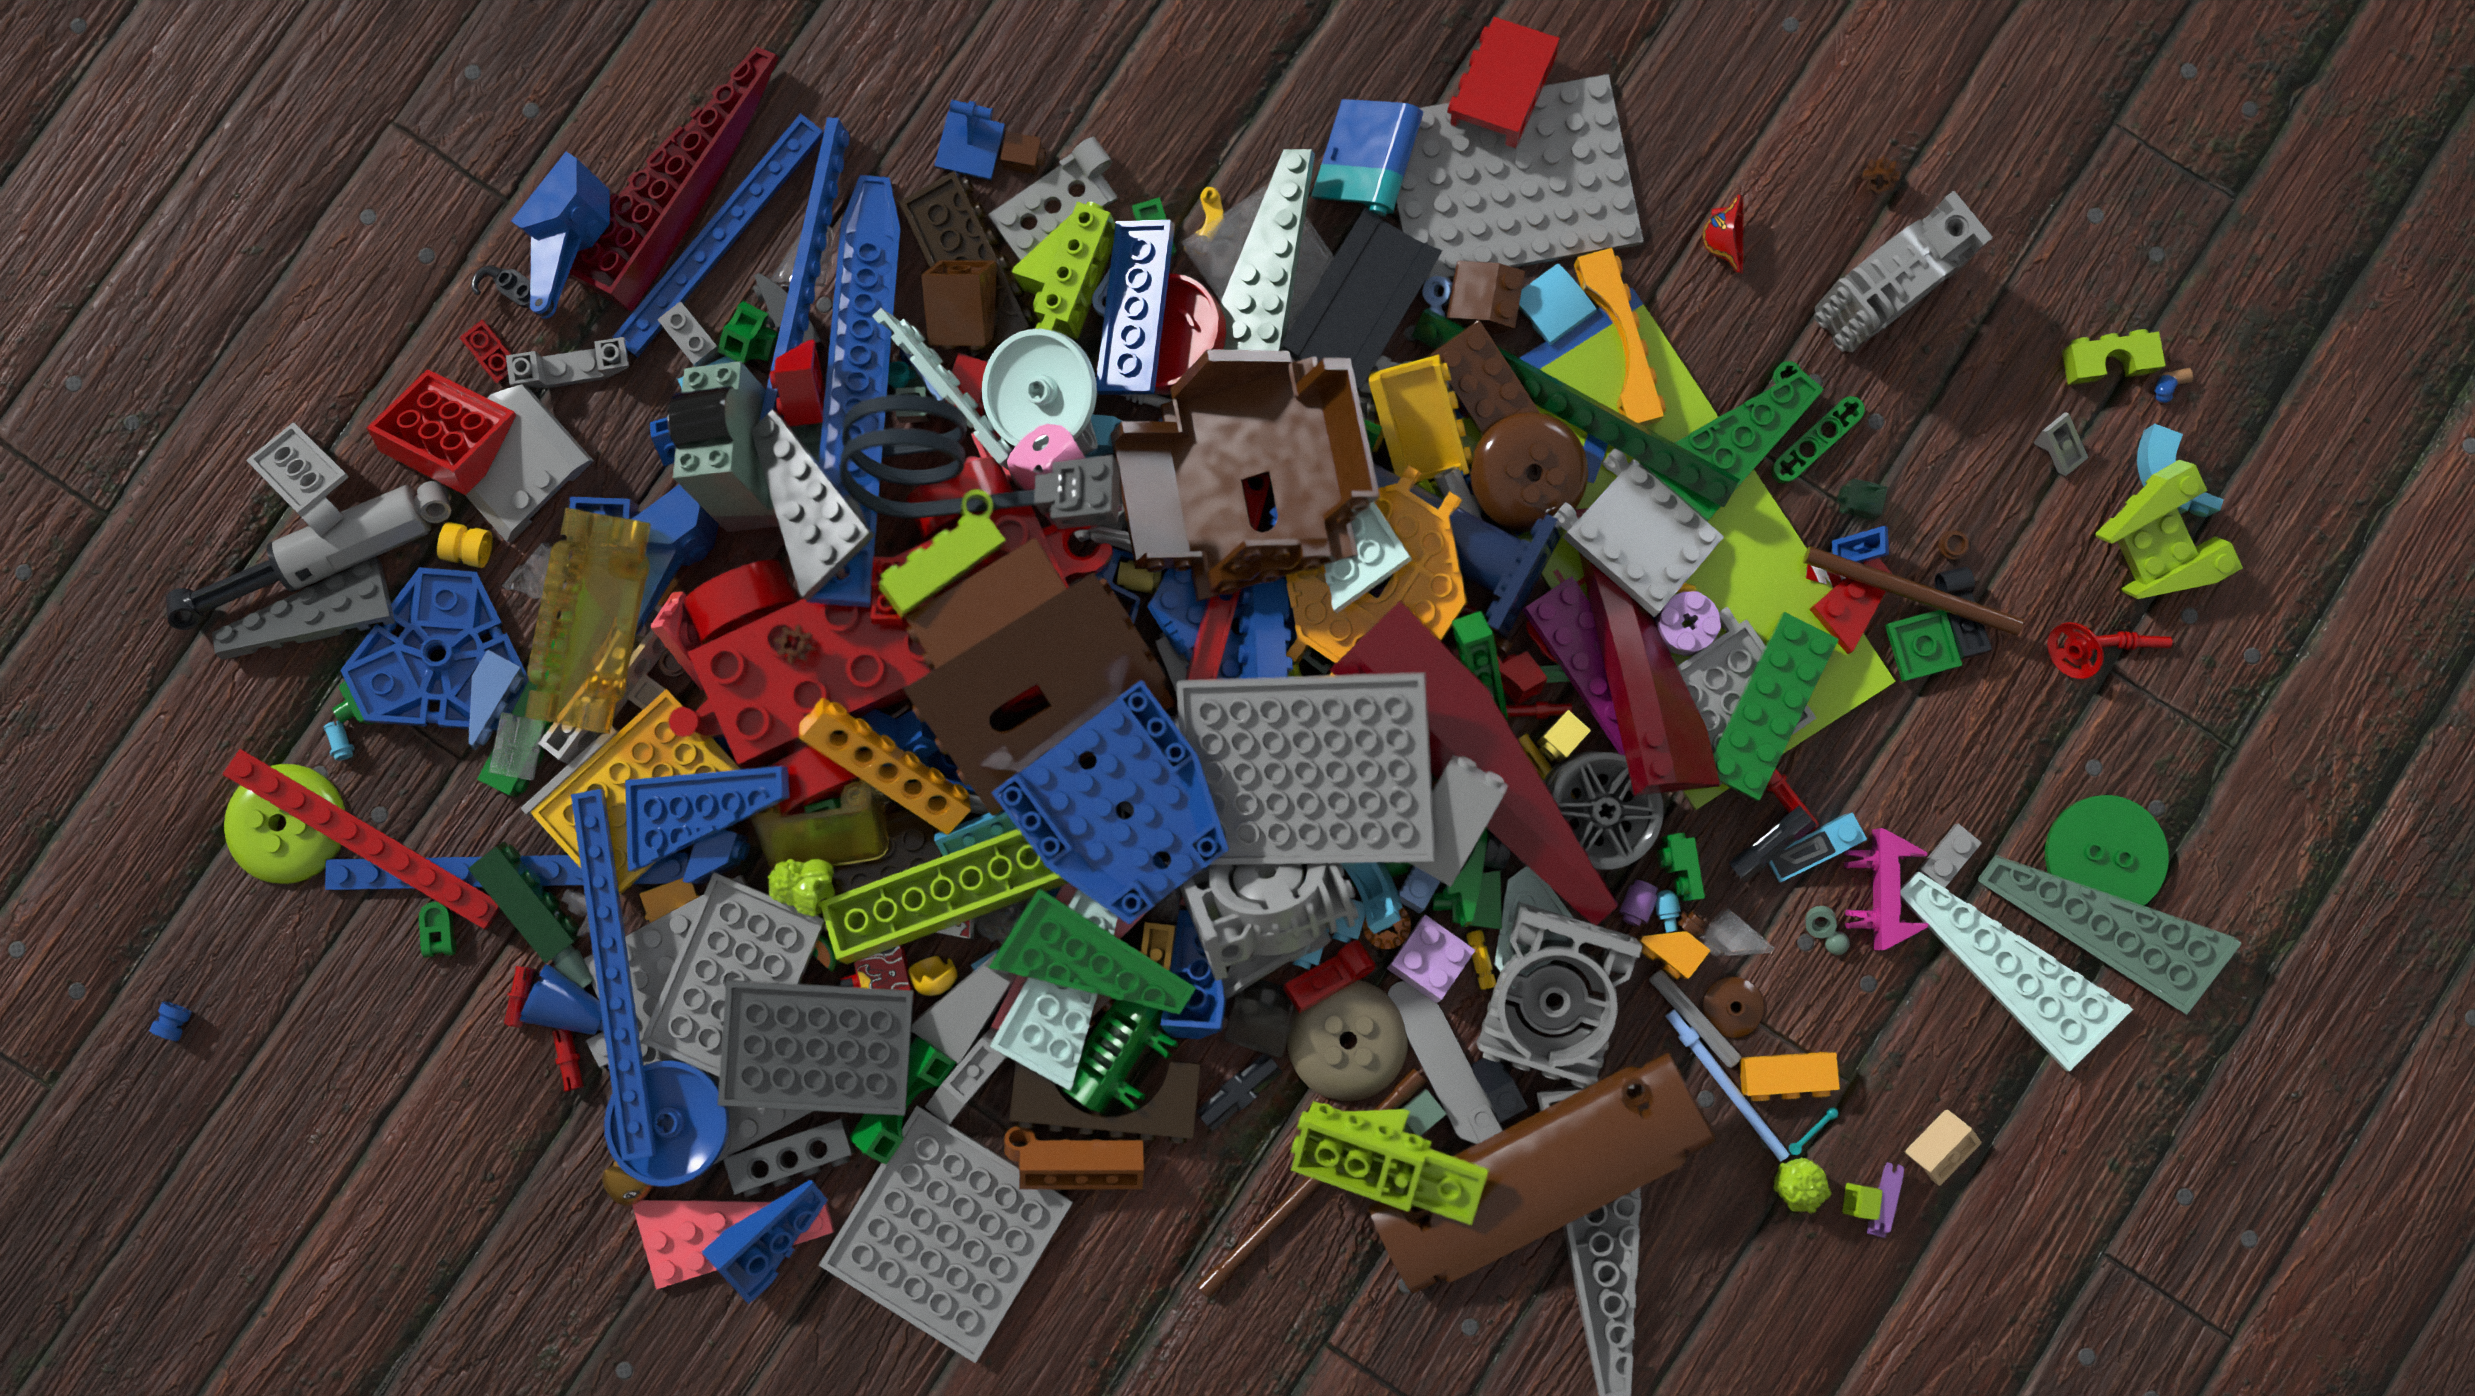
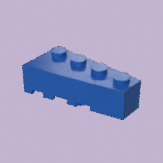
(1264, 631)

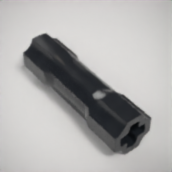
(1770, 845)

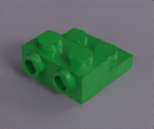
(1681, 856)

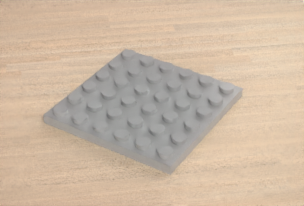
(945, 1234)

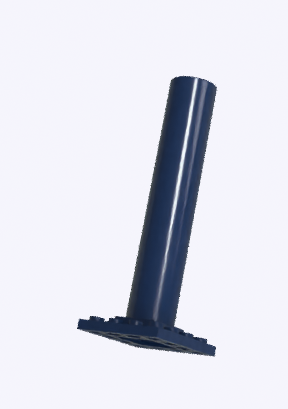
(1494, 557)

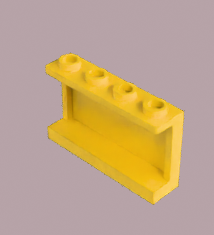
(1420, 417)

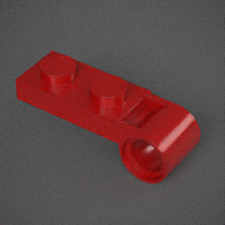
(1330, 977)

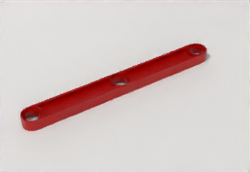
(1219, 613)

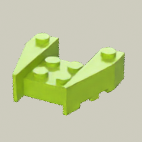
(2158, 540)

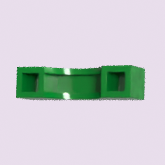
(882, 1133)

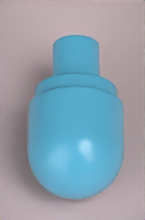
(1668, 908)

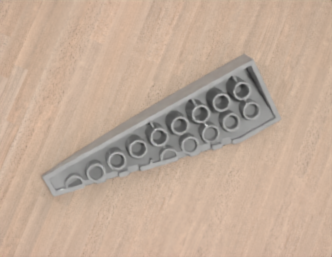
(1604, 1271)

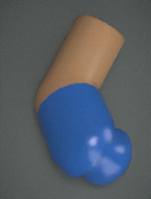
(2168, 382)

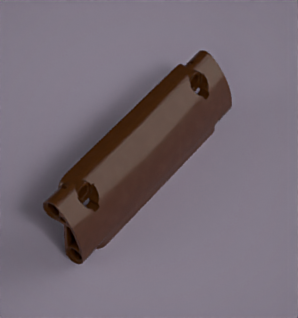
(1553, 1172)

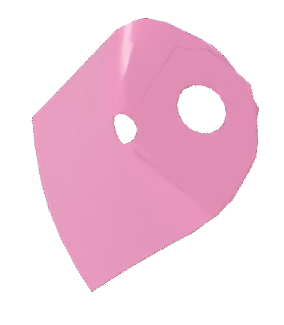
(1024, 458)

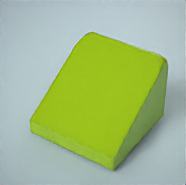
(1862, 1201)

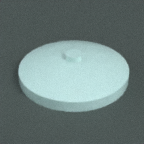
(1037, 382)

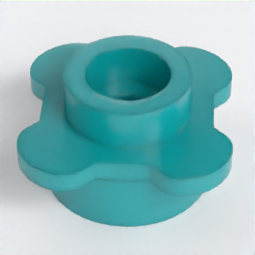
(899, 374)

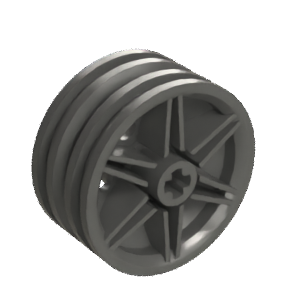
(1641, 812)

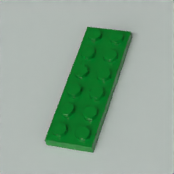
(1771, 705)

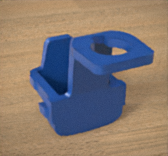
(1109, 572)

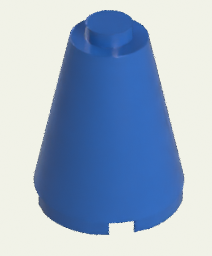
(562, 1004)

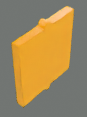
(667, 898)

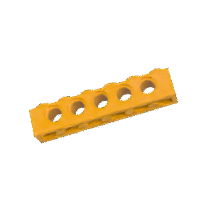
(842, 748)

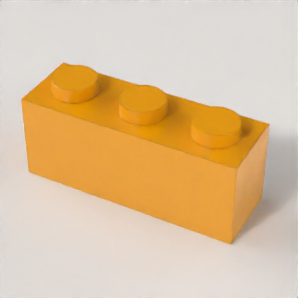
(1789, 1075)

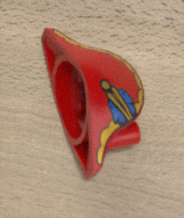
(1725, 233)

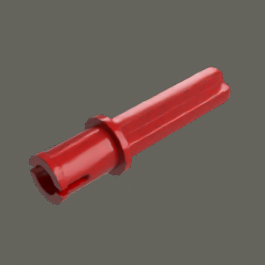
(1786, 795)

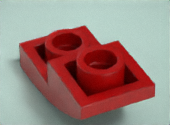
(487, 349)
(881, 609)

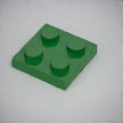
(1923, 645)

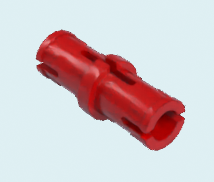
(567, 1059)

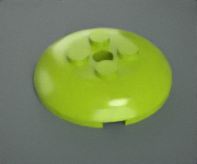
(274, 854)

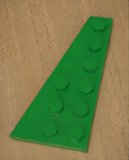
(1074, 952)

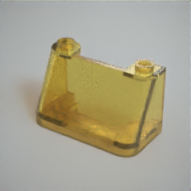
(835, 835)

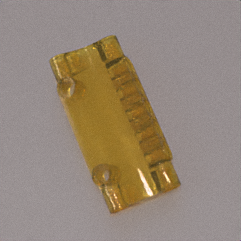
(595, 621)

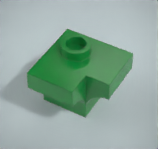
(747, 335)

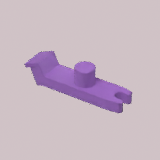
(1890, 1188)

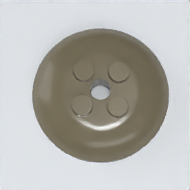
(1355, 1071)

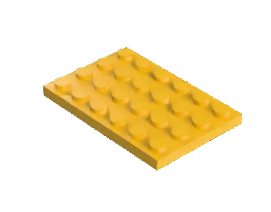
(637, 751)

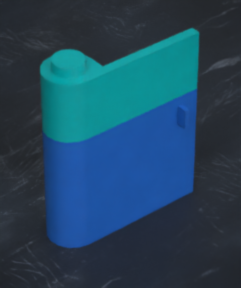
(1368, 153)

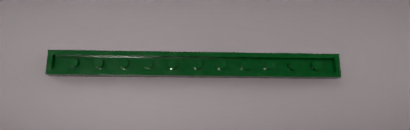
(1599, 419)

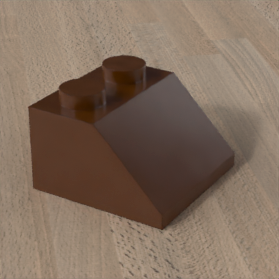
(1486, 294)

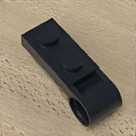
(1968, 635)

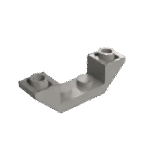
(568, 368)
(965, 1079)

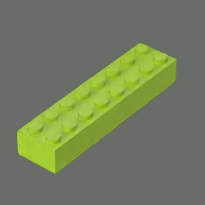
(935, 896)

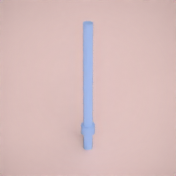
(1689, 1037)

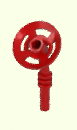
(2082, 646)

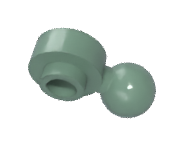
(1836, 941)

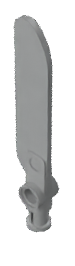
(1445, 1065)

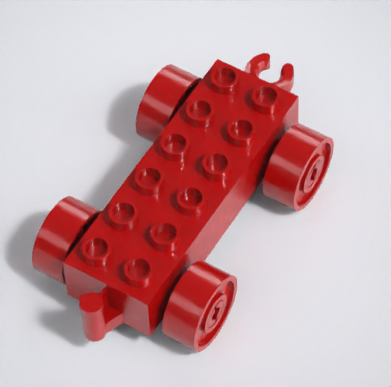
(859, 664)

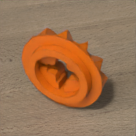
(1389, 939)

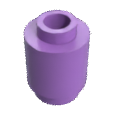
(1639, 903)

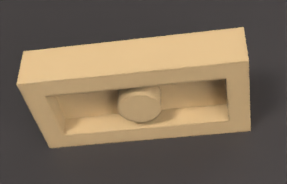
(1943, 1146)

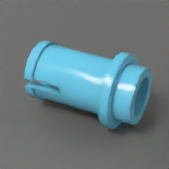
(338, 741)

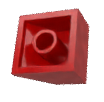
(799, 385)

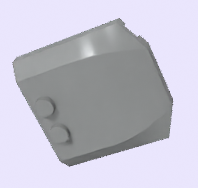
(529, 466)

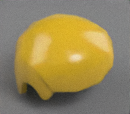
(932, 976)

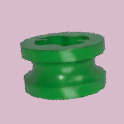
(1782, 367)

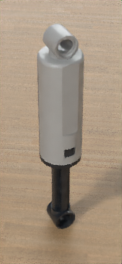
(307, 558)

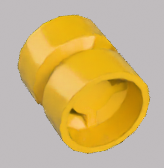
(459, 544)

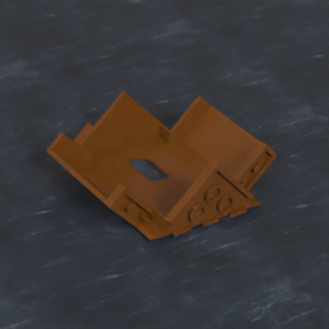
(1236, 421)
(1015, 631)

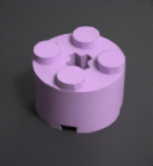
(1704, 621)

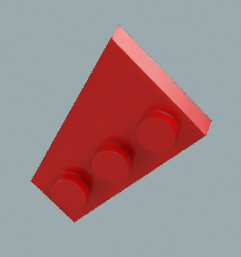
(1849, 608)

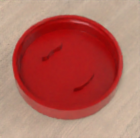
(1190, 327)

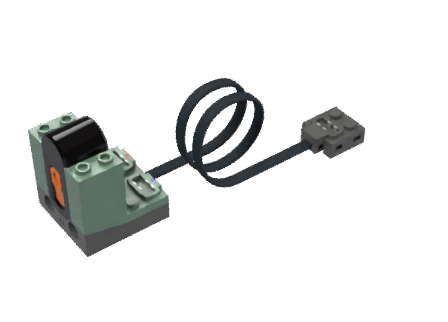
(724, 474)

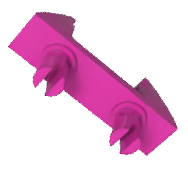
(1886, 889)

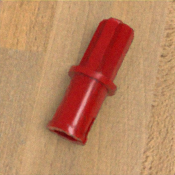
(518, 996)

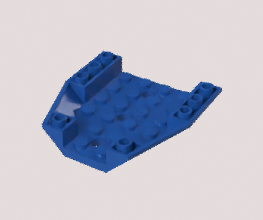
(1073, 810)

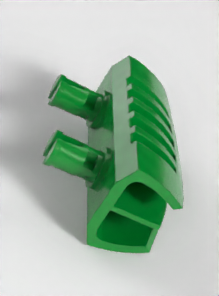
(1112, 1053)

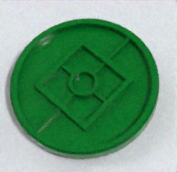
(2109, 847)

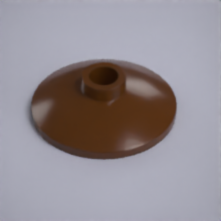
(1718, 1002)

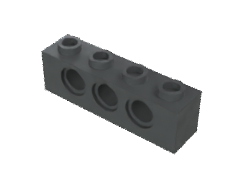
(742, 1165)

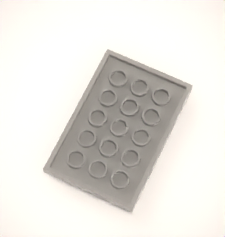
(732, 937)

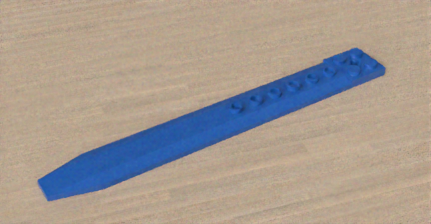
(859, 357)

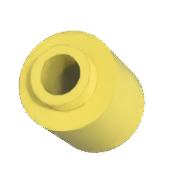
(1137, 579)

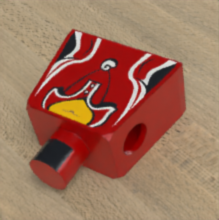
(882, 971)

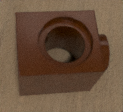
(1022, 153)

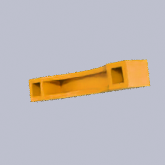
(1602, 282)

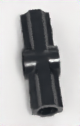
(1239, 1091)

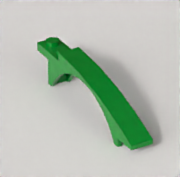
(1468, 882)

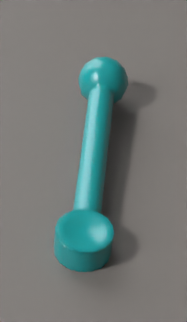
(1795, 1148)

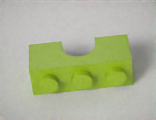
(2139, 353)

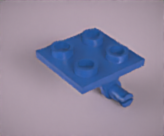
(970, 140)

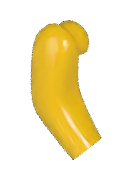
(1211, 204)

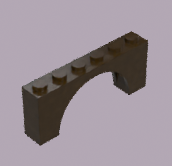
(1166, 1114)

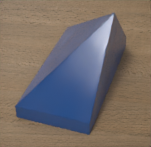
(1863, 545)

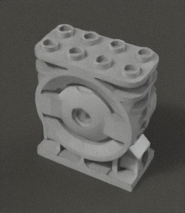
(1901, 273)
(1237, 926)
(1579, 1052)

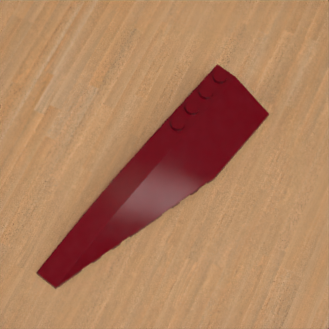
(1470, 725)

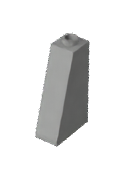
(963, 1013)

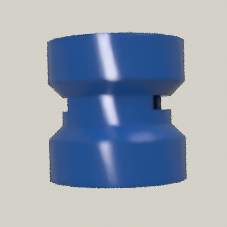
(171, 1018)

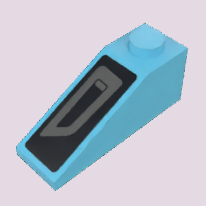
(1818, 846)

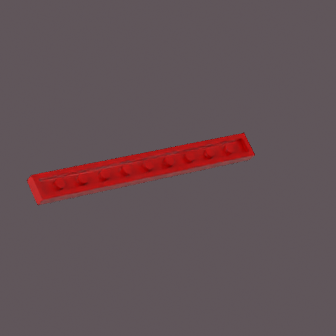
(362, 839)

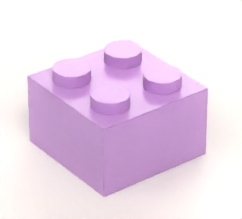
(1430, 959)

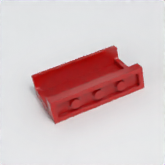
(1504, 79)

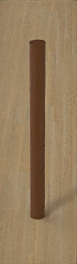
(1913, 591)

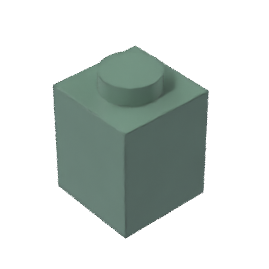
(1423, 1113)

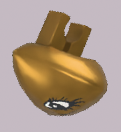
(623, 1187)

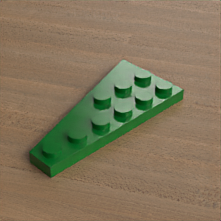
(1744, 435)

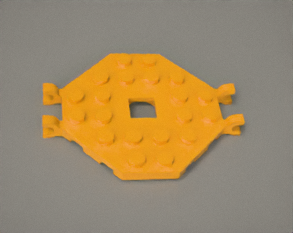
(1427, 584)

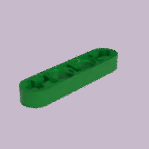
(1817, 439)

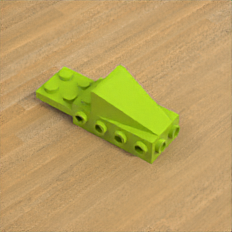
(1068, 268)
(1380, 1161)

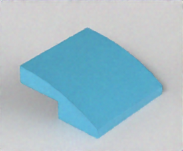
(1555, 304)

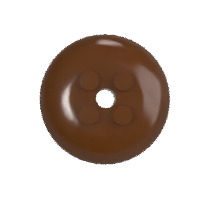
(1502, 462)

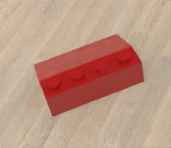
(443, 431)

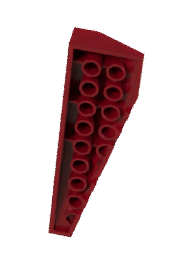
(671, 190)
(1654, 710)

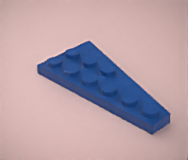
(683, 809)

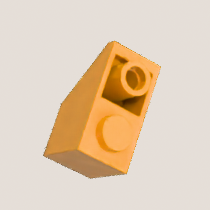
(1676, 950)

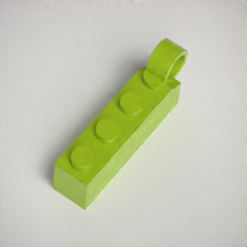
(943, 561)

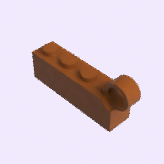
(1075, 1162)

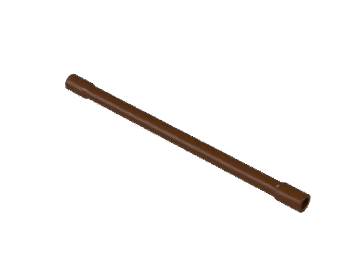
(1220, 1273)

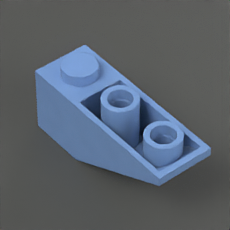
(490, 689)

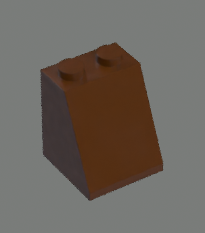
(960, 303)

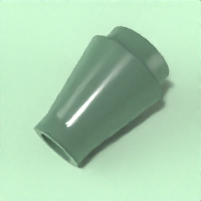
(572, 965)

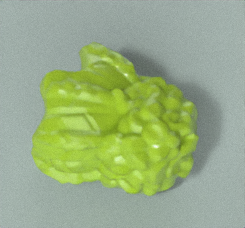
(802, 884)
(1801, 1185)

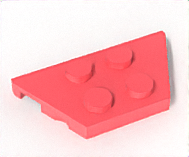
(678, 632)

